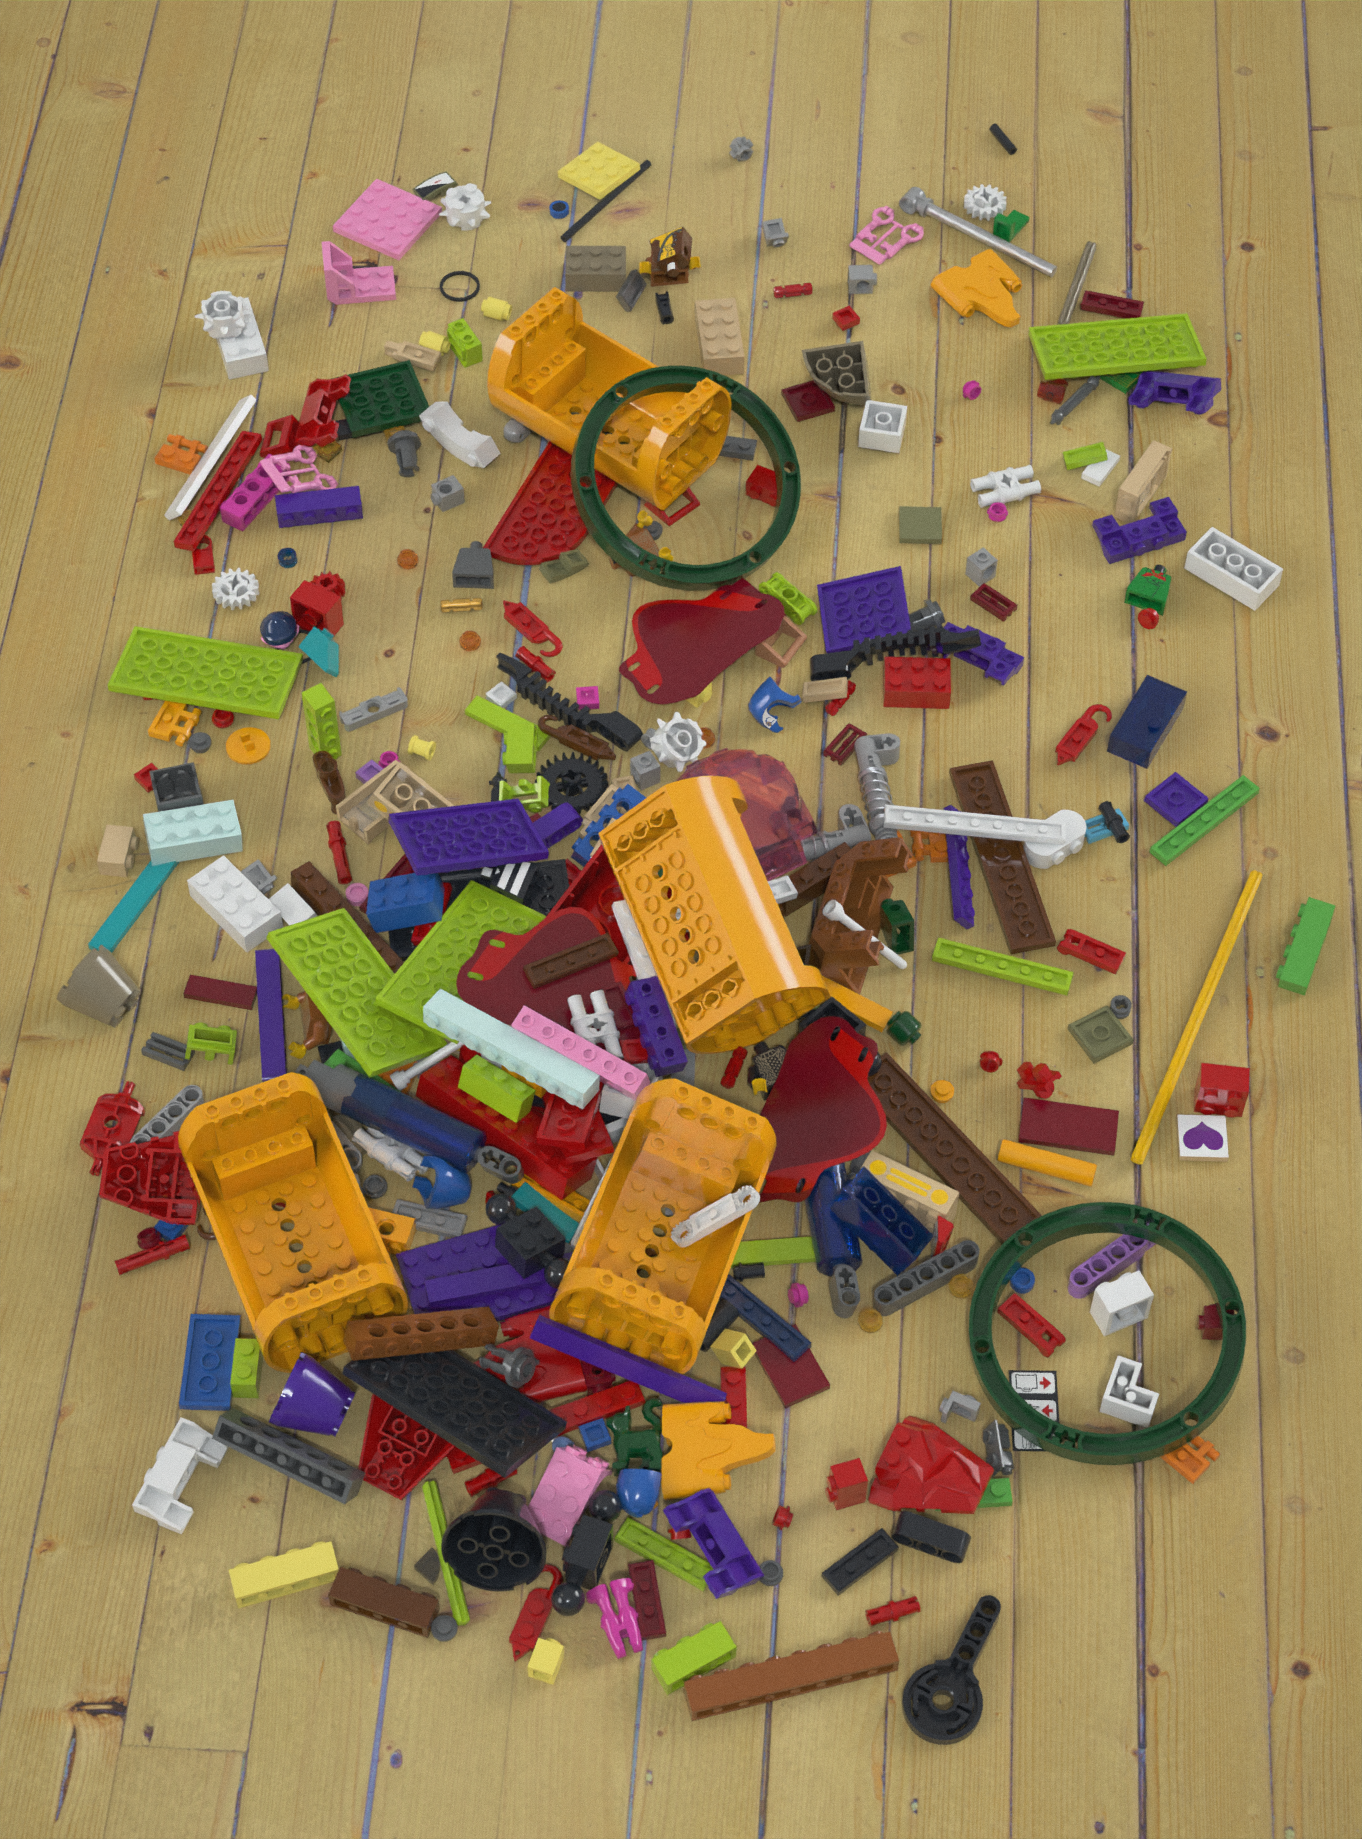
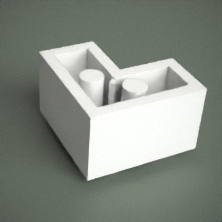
(1126, 1399)

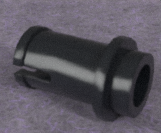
(748, 1271)

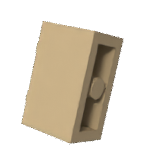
(117, 851)

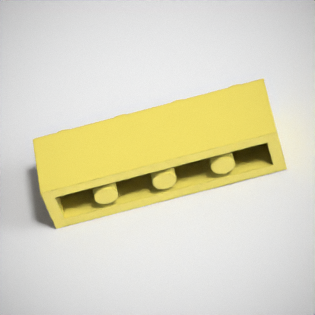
(284, 1574)

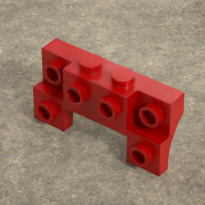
(318, 408)

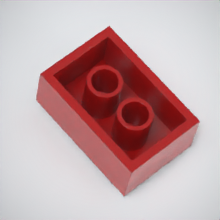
(917, 682)

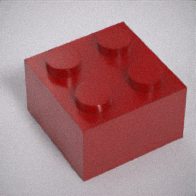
(317, 608)
(1221, 1090)

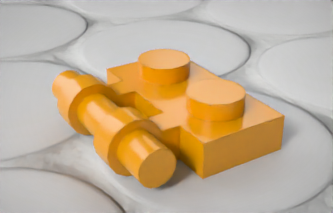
(167, 721)

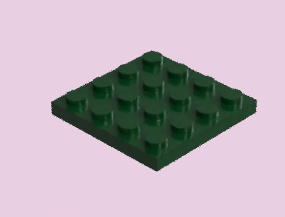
(383, 399)

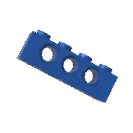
(623, 798)

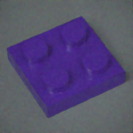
(1176, 799)

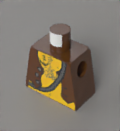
(672, 250)

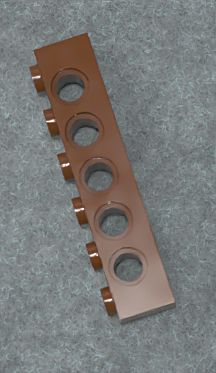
(420, 1333)

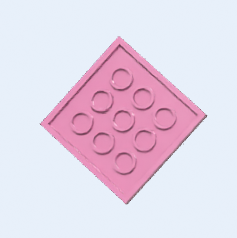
(387, 219)

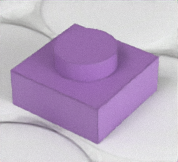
(368, 771)

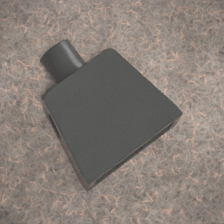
(473, 568)

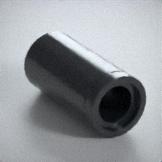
(723, 1317)

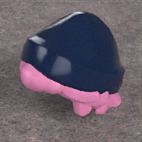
(279, 629)

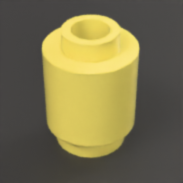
(496, 309)
(435, 341)

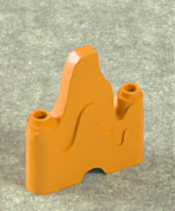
(981, 288)
(705, 1450)

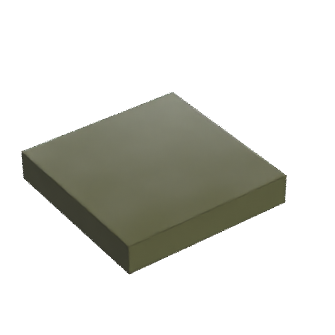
(920, 525)
(1100, 1034)

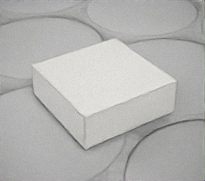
(501, 695)

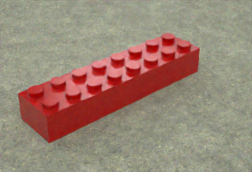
(540, 1162)

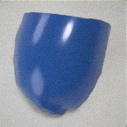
(638, 1491)

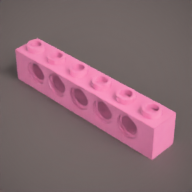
(612, 1070)

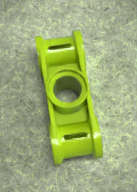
(795, 603)

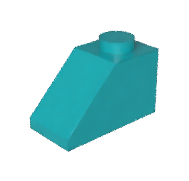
(322, 650)

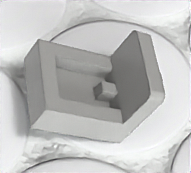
(774, 232)
(259, 877)
(961, 1405)

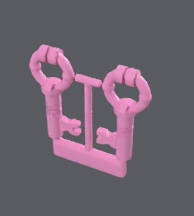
(873, 254)
(281, 459)

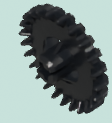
(570, 772)

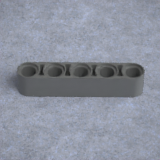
(920, 1287)

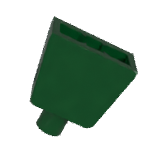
(893, 916)

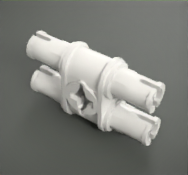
(1005, 486)
(601, 1020)
(390, 1153)

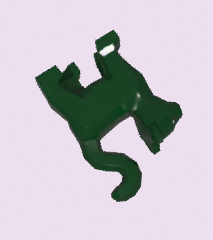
(637, 1444)

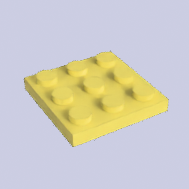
(598, 170)

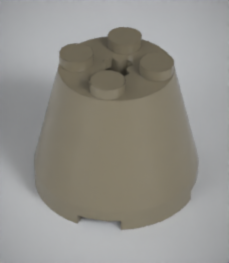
(100, 988)

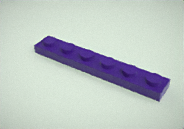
(960, 878)

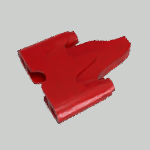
(556, 1373)

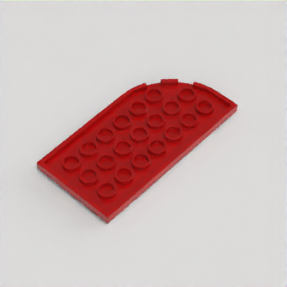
(544, 513)

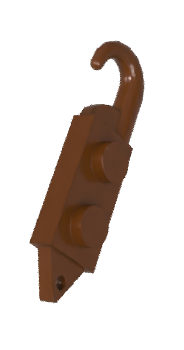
(577, 739)

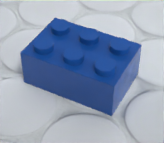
(405, 901)

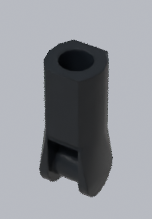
(664, 308)

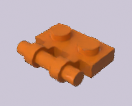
(178, 459)
(936, 848)
(1192, 1463)

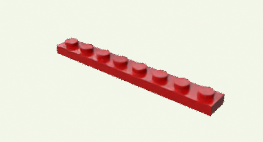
(217, 491)
(576, 1413)

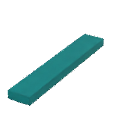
(131, 906)

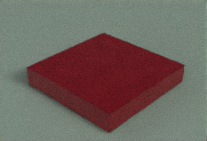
(807, 401)

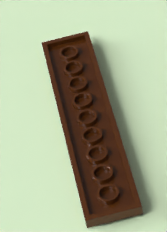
(1004, 862)
(950, 1152)

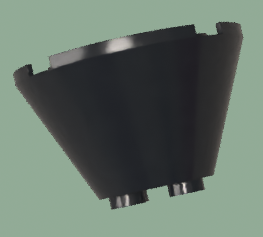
(495, 1543)

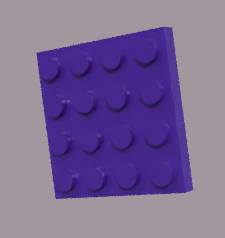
(863, 608)

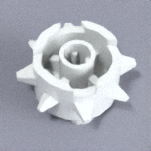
(465, 207)
(223, 315)
(677, 742)

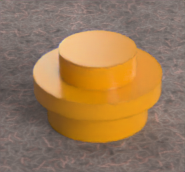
(942, 1091)

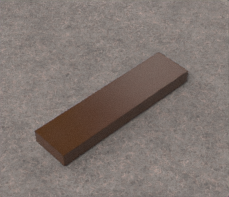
(570, 960)

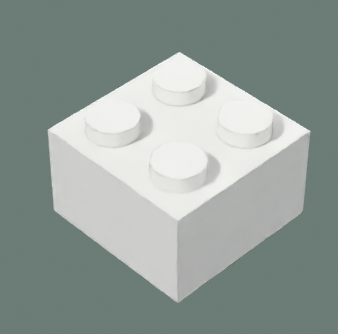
(882, 426)
(1121, 1302)

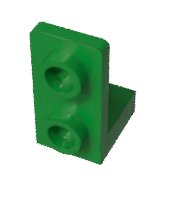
(1009, 226)

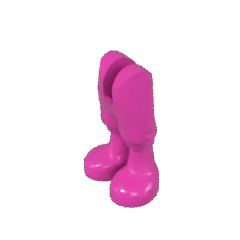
(621, 1625)

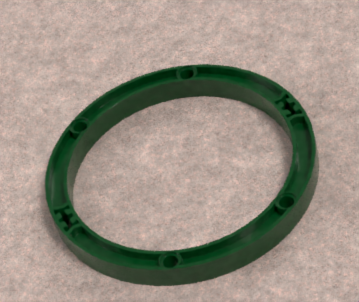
(628, 553)
(1119, 1219)

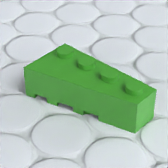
(1306, 946)

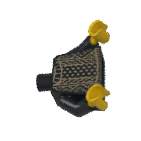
(765, 1068)

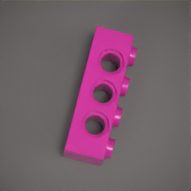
(250, 498)

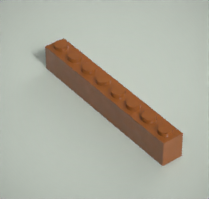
(790, 1675)

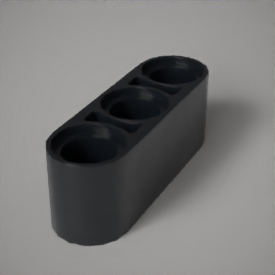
(931, 1537)

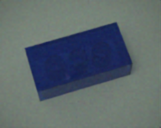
(1147, 721)
(880, 1221)

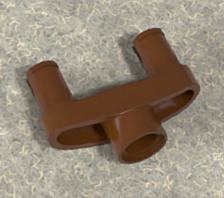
(329, 778)

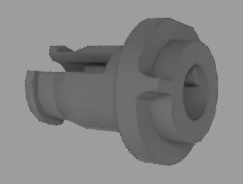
(404, 445)
(927, 616)
(516, 1367)

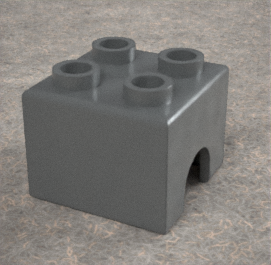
(176, 787)

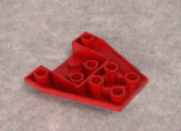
(398, 1450)

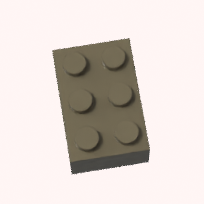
(595, 268)

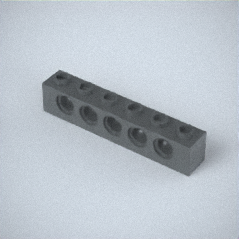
(288, 1455)

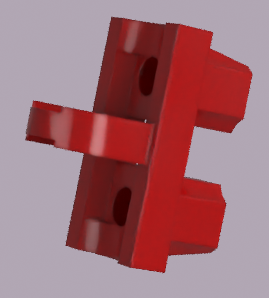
(1038, 1079)

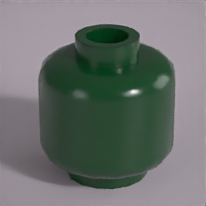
(904, 1028)

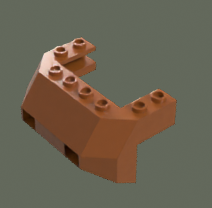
(860, 887)

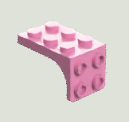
(566, 1491)

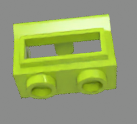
(464, 343)
(526, 788)
(211, 1041)

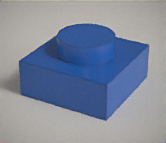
(169, 1231)
(594, 1435)

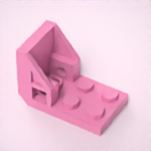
(352, 284)

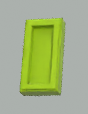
(1085, 455)

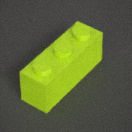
(496, 1088)
(693, 1656)

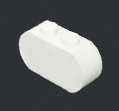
(1045, 855)

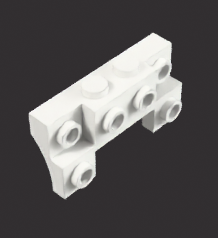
(172, 1471)

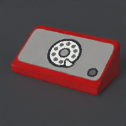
(942, 1233)

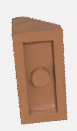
(765, 651)

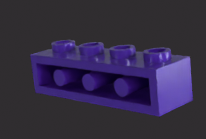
(656, 1026)

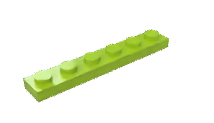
(1002, 966)

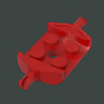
(110, 1107)

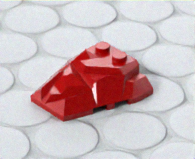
(151, 1180)
(928, 1471)

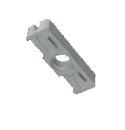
(361, 716)

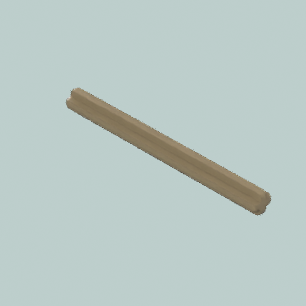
(1077, 283)

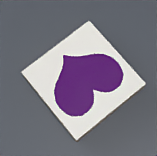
(1202, 1138)

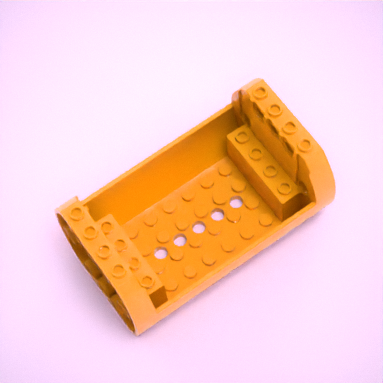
(560, 366)
(747, 964)
(282, 1148)
(679, 1155)

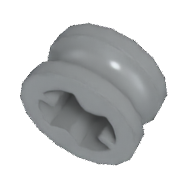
(645, 738)

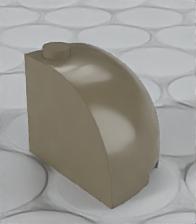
(840, 371)

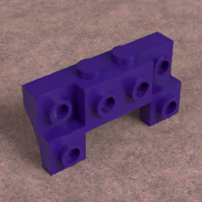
(1191, 390)
(1142, 535)
(990, 656)
(719, 1541)

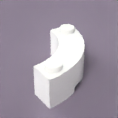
(447, 429)

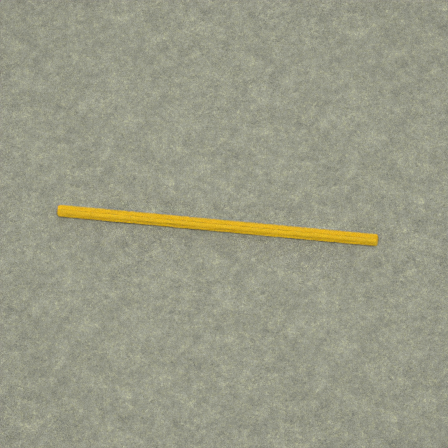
(1196, 1018)

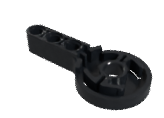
(954, 1680)

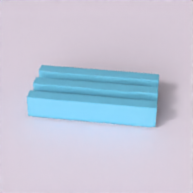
(1101, 831)

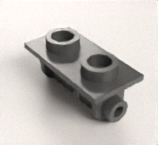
(995, 1440)

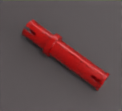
(337, 845)
(155, 1253)

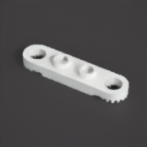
(715, 1216)

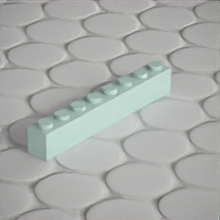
(511, 1049)

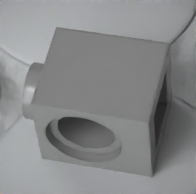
(861, 279)
(447, 493)
(981, 567)
(645, 770)

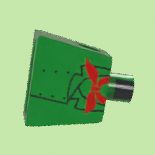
(1149, 589)

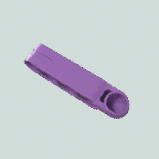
(1110, 1265)

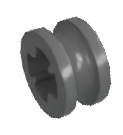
(1118, 1001)

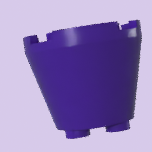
(312, 1399)

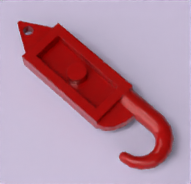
(531, 626)
(1080, 734)
(534, 1616)

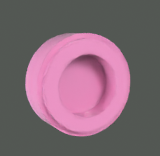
(356, 894)

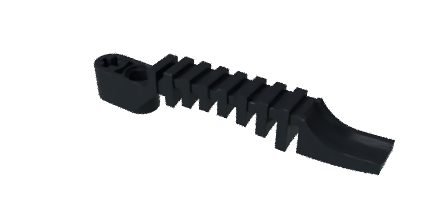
(844, 663)
(611, 726)

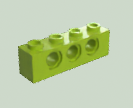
(321, 721)

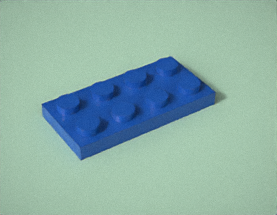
(209, 1362)

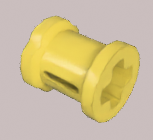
(421, 747)

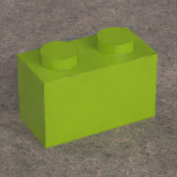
(521, 748)
(246, 1369)

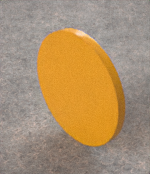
(248, 745)

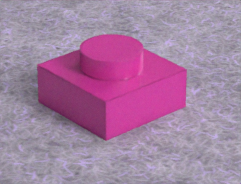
(587, 697)

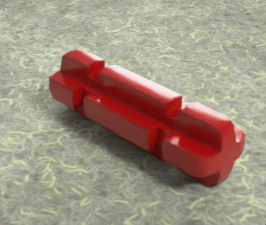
(792, 290)
(833, 706)
(734, 1067)

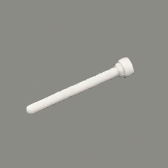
(834, 911)
(403, 1077)

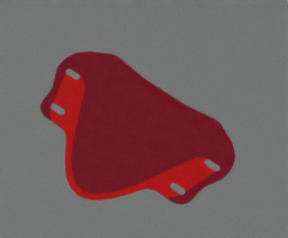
(693, 641)
(507, 988)
(821, 1108)

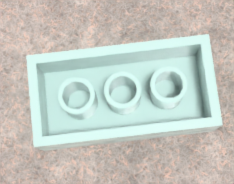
(192, 832)

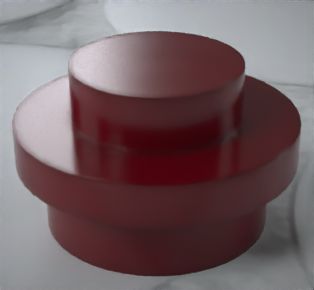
(148, 1238)

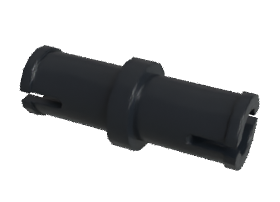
(1114, 822)

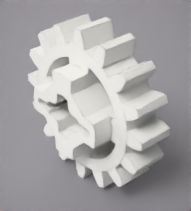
(984, 202)
(235, 589)

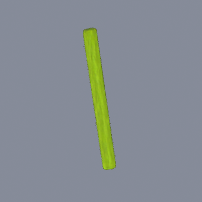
(439, 1525)

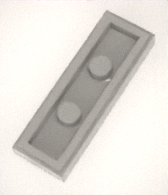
(432, 1220)

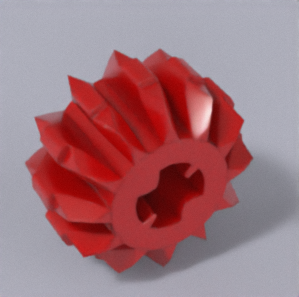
(331, 583)

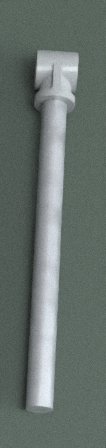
(916, 201)

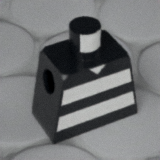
(512, 880)

